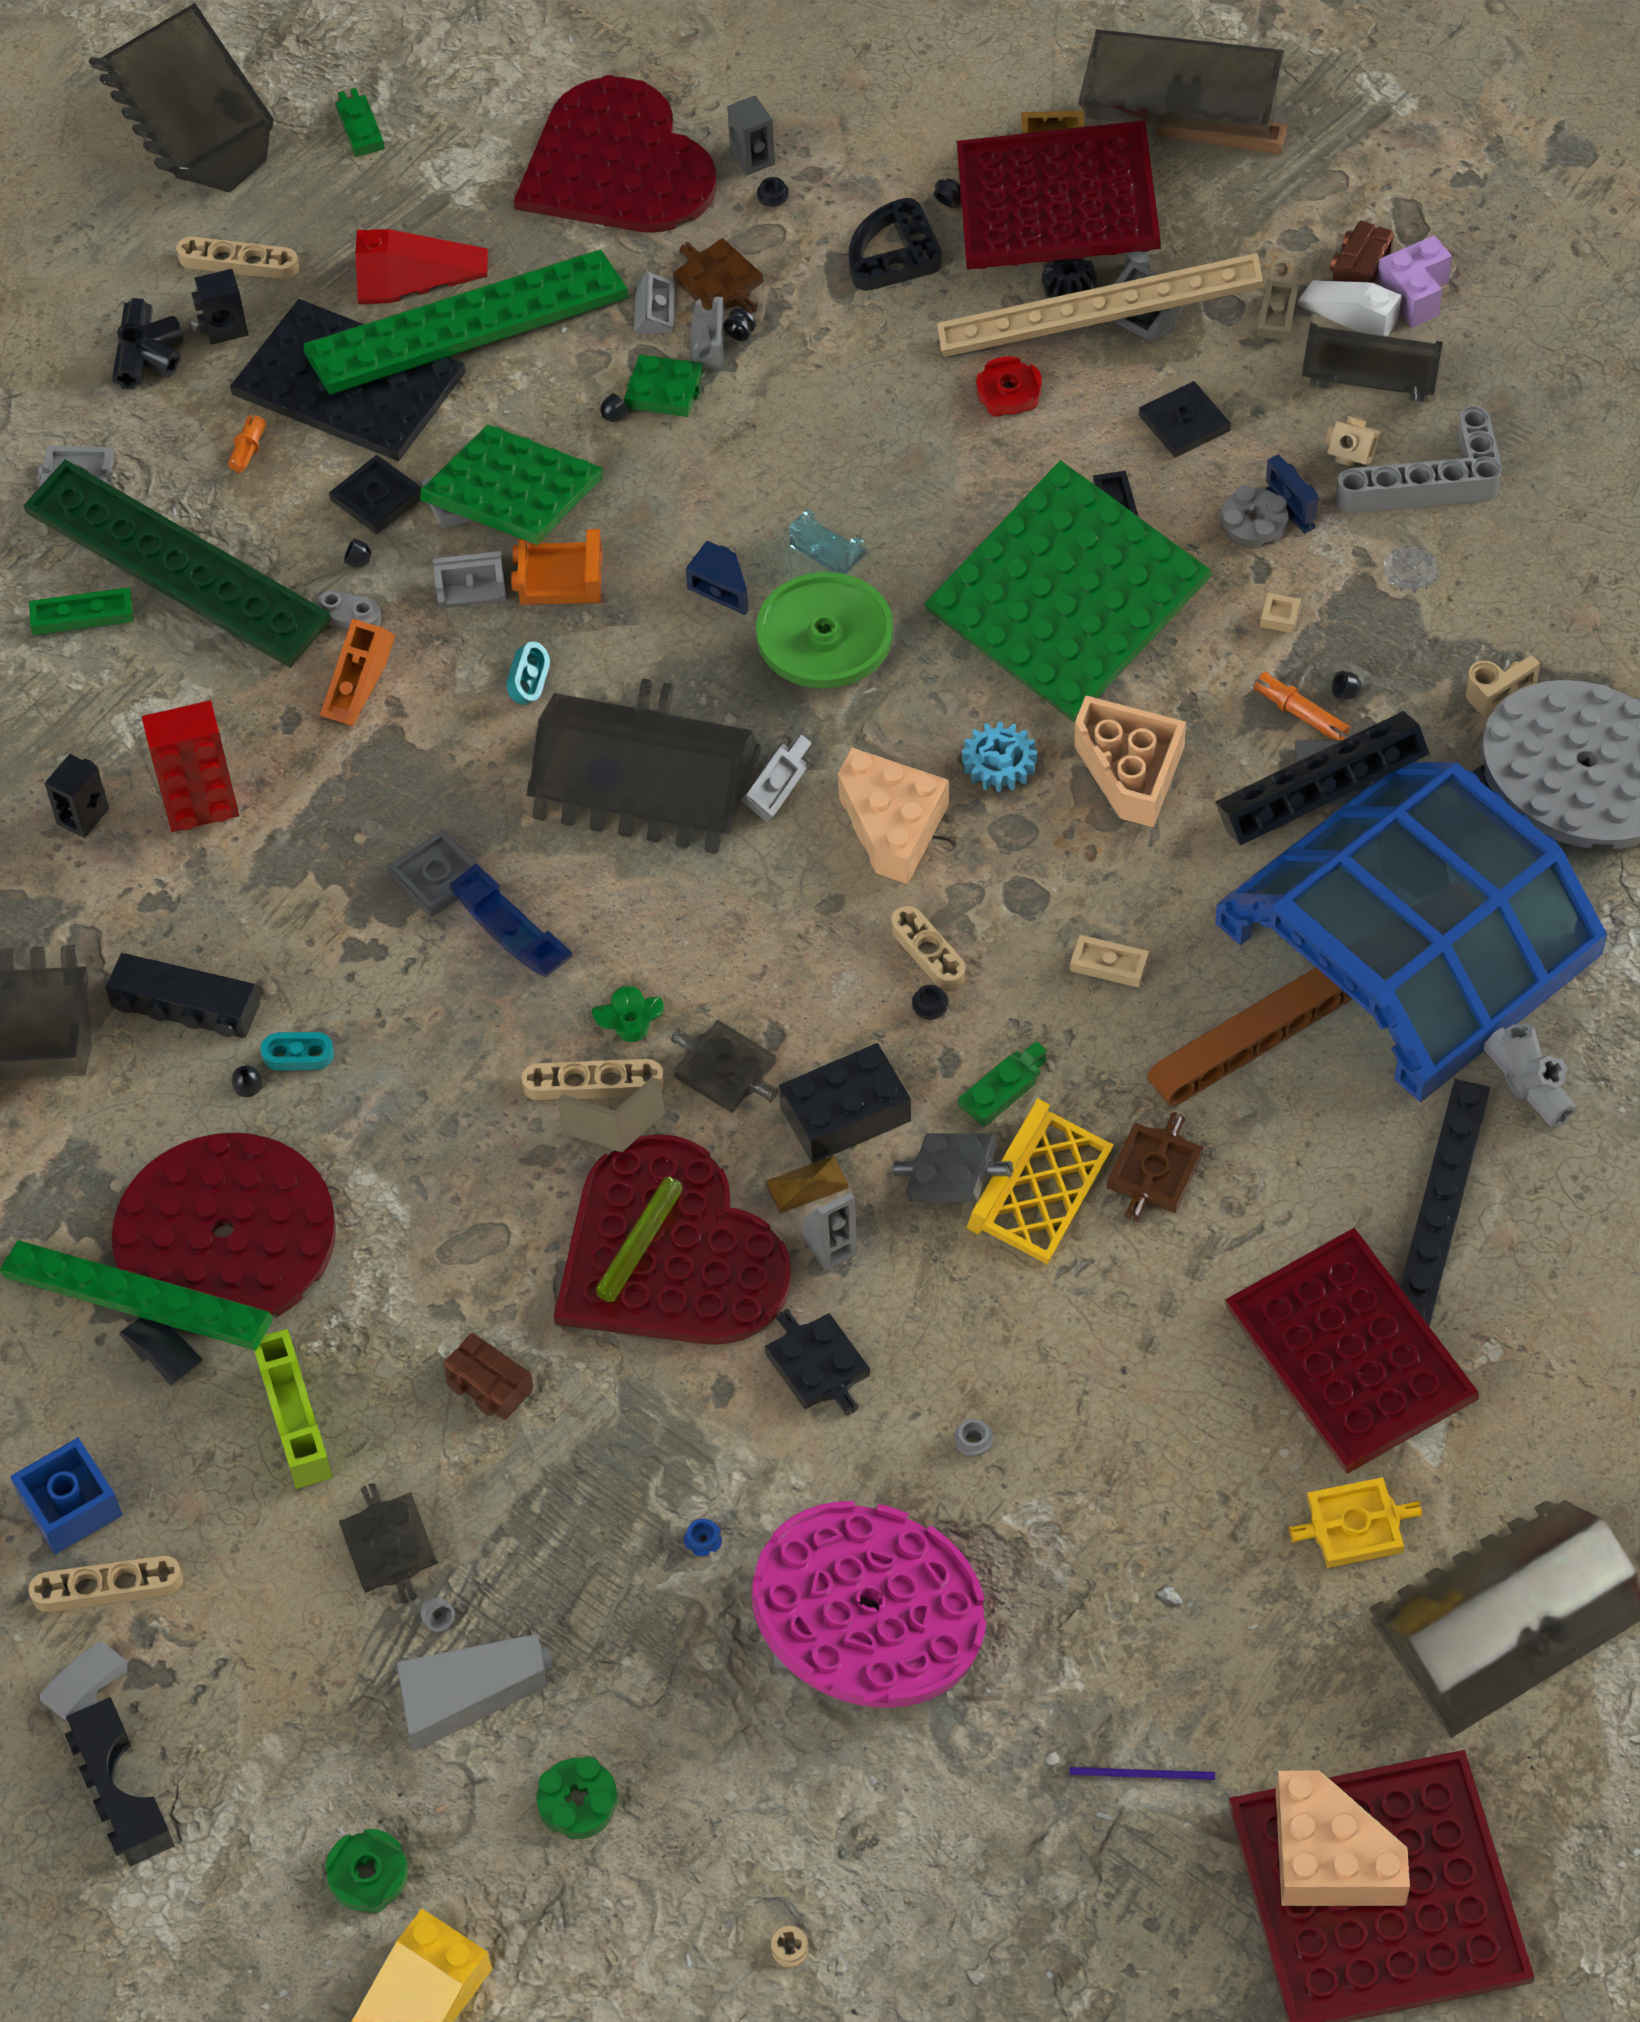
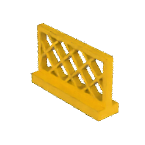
(1019, 1153)

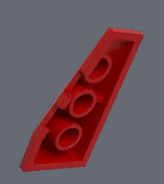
(402, 262)

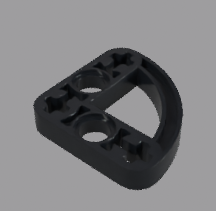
(910, 256)

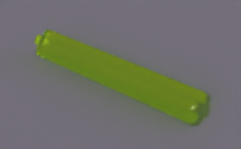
(639, 1239)

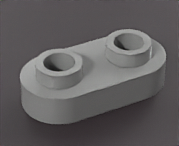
(348, 606)

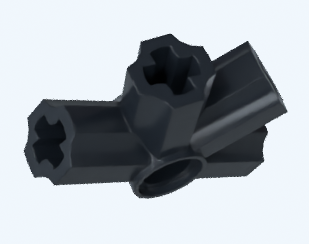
(145, 344)

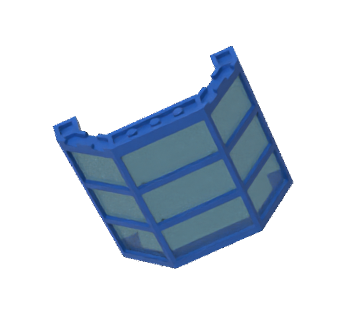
(1428, 914)

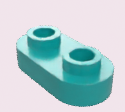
(528, 673)
(298, 1051)

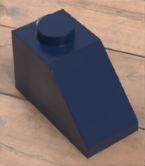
(718, 577)

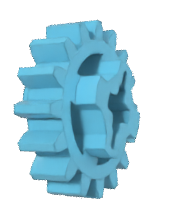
(996, 756)

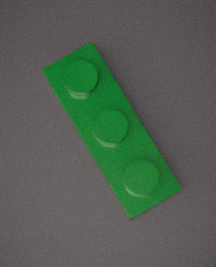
(81, 611)

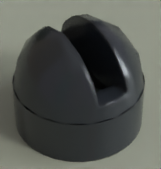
(613, 408)
(357, 553)
(1346, 685)
(238, 1083)

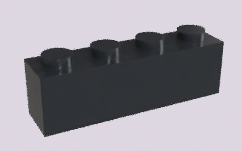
(183, 995)

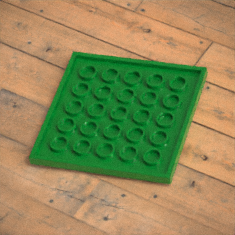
(1067, 590)

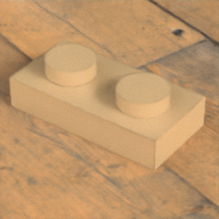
(1109, 961)

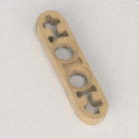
(200, 252)
(592, 1073)
(105, 1576)

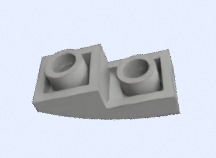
(79, 1681)

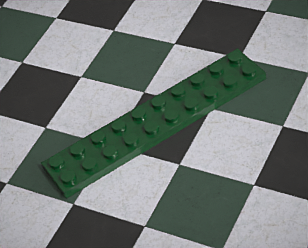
(178, 563)

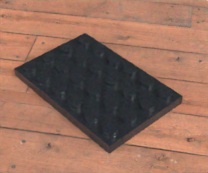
(375, 415)

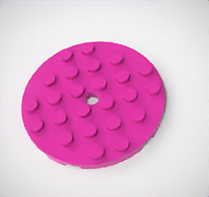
(887, 1657)

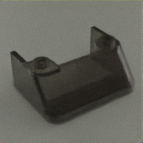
(1372, 362)

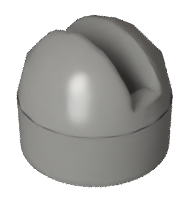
(444, 1620)

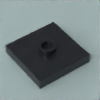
(1184, 419)
(376, 494)

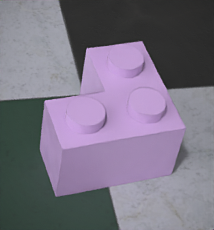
(1417, 277)

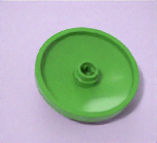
(824, 630)

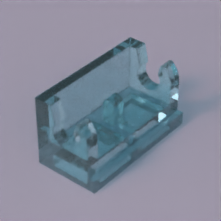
(824, 545)

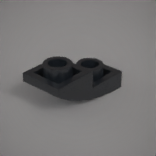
(162, 1347)

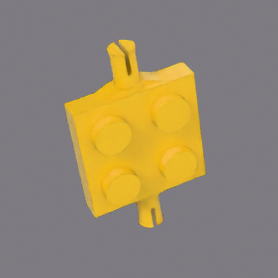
(1355, 1522)

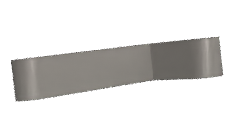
(1429, 483)

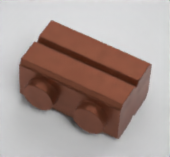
(1362, 253)
(487, 1377)

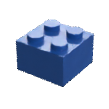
(66, 1495)

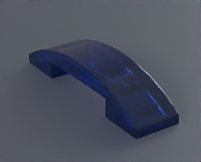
(507, 924)

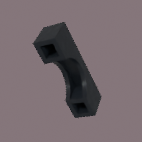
(136, 1820)

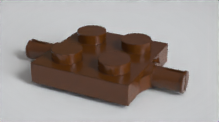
(718, 273)
(1155, 1167)

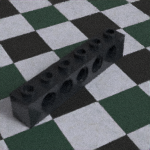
(1322, 777)

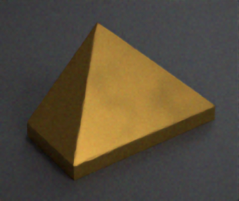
(1051, 120)
(807, 1184)

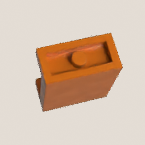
(559, 571)

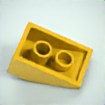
(426, 1975)

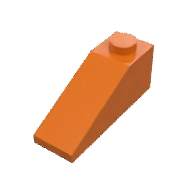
(357, 671)

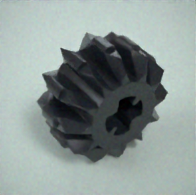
(1068, 277)

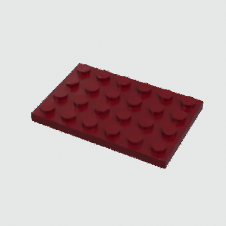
(1351, 1350)

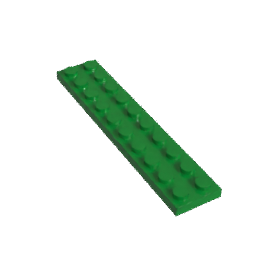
(465, 321)

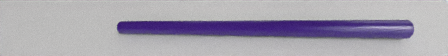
(1142, 1773)

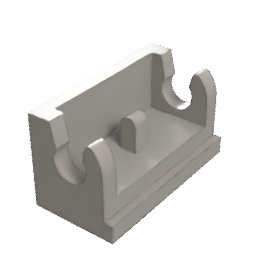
(708, 335)
(469, 579)

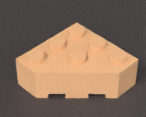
(1129, 755)
(892, 810)
(1334, 1847)

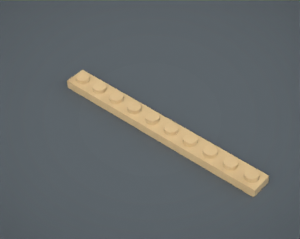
(1100, 305)

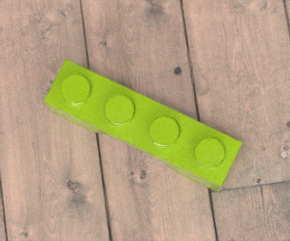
(292, 1410)

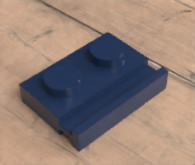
(1300, 498)

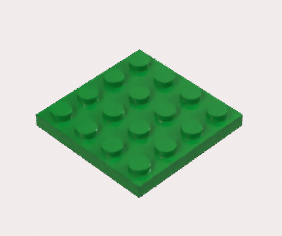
(511, 484)

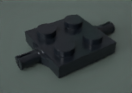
(817, 1361)

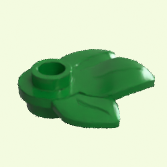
(628, 1013)

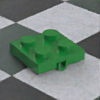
(664, 385)

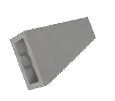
(468, 1684)

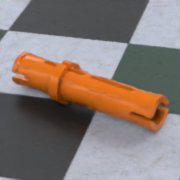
(1290, 700)

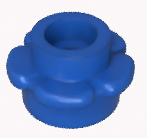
(701, 1528)

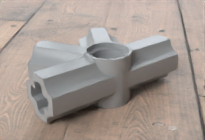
(1531, 1074)

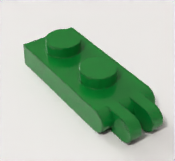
(359, 123)

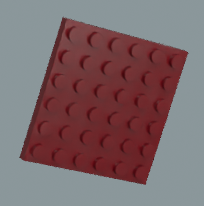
(1057, 195)
(1377, 1960)

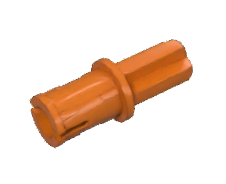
(246, 443)

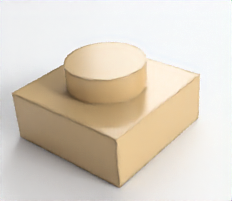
(1280, 613)

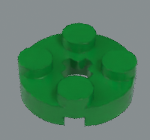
(572, 1775)
(373, 1892)

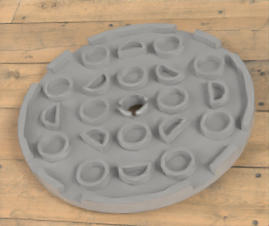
(1534, 765)

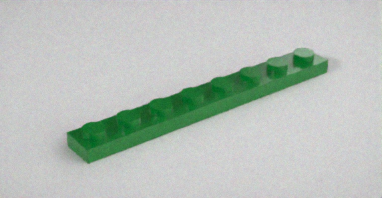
(137, 1295)

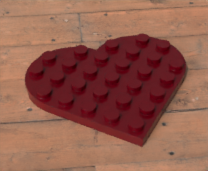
(616, 161)
(705, 1274)

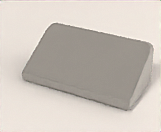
(654, 305)

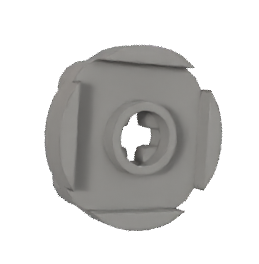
(1258, 502)

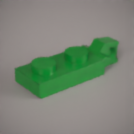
(1003, 1084)

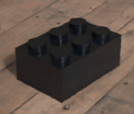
(845, 1103)

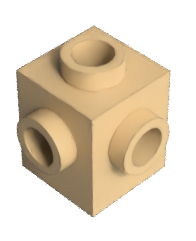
(1363, 441)

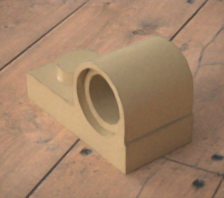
(1490, 685)

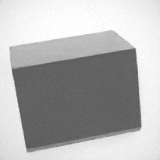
(1152, 324)

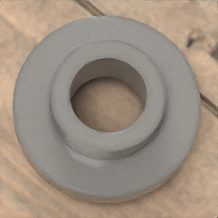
(975, 1428)

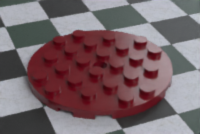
(242, 1179)

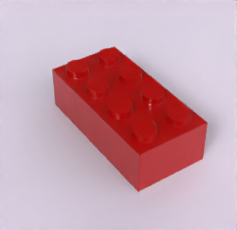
(190, 766)

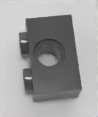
(751, 135)

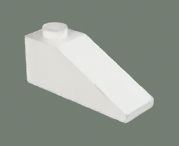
(1354, 305)

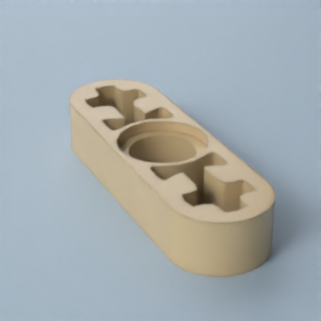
(925, 933)

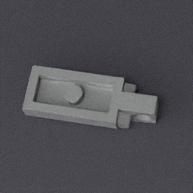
(776, 778)

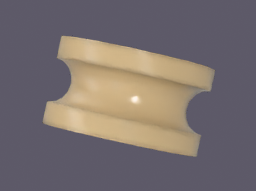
(800, 1940)

